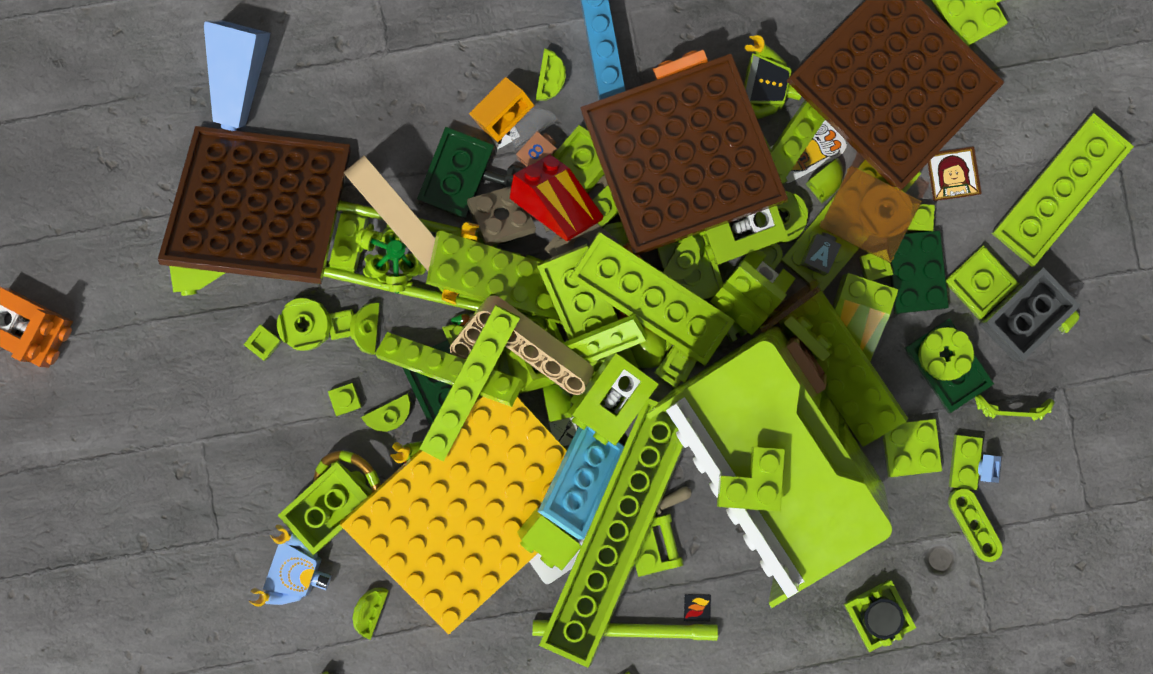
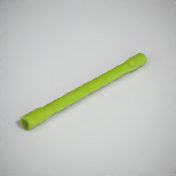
(694, 631)

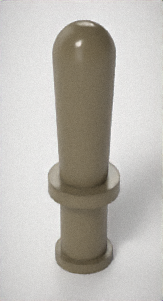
(674, 498)

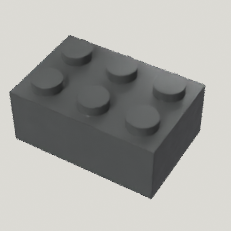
(1029, 314)

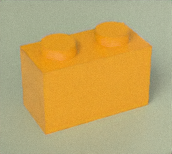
(501, 109)

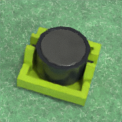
(880, 616)

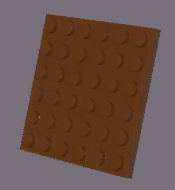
(895, 85)
(683, 154)
(256, 205)

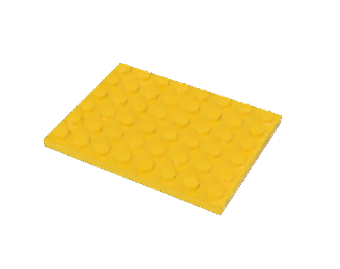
(455, 523)

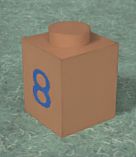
(536, 148)

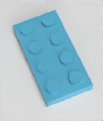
(580, 483)

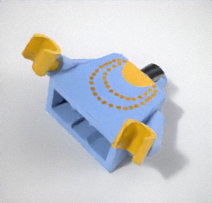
(291, 572)

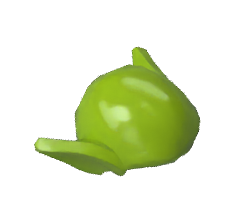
(652, 351)

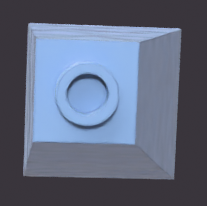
(234, 67)

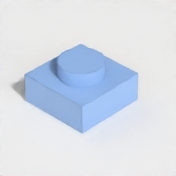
(990, 468)

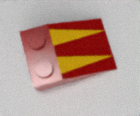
(555, 197)

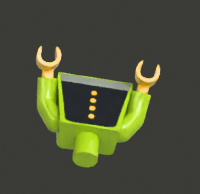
(767, 79)

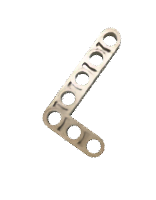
(392, 209)
(530, 344)

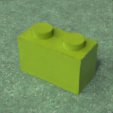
(548, 540)

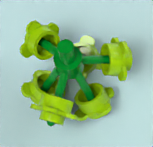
(378, 266)

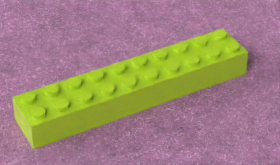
(614, 538)

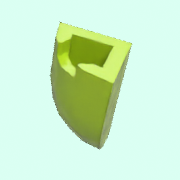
(826, 181)
(557, 402)

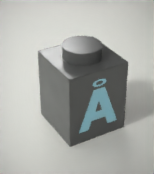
(821, 253)

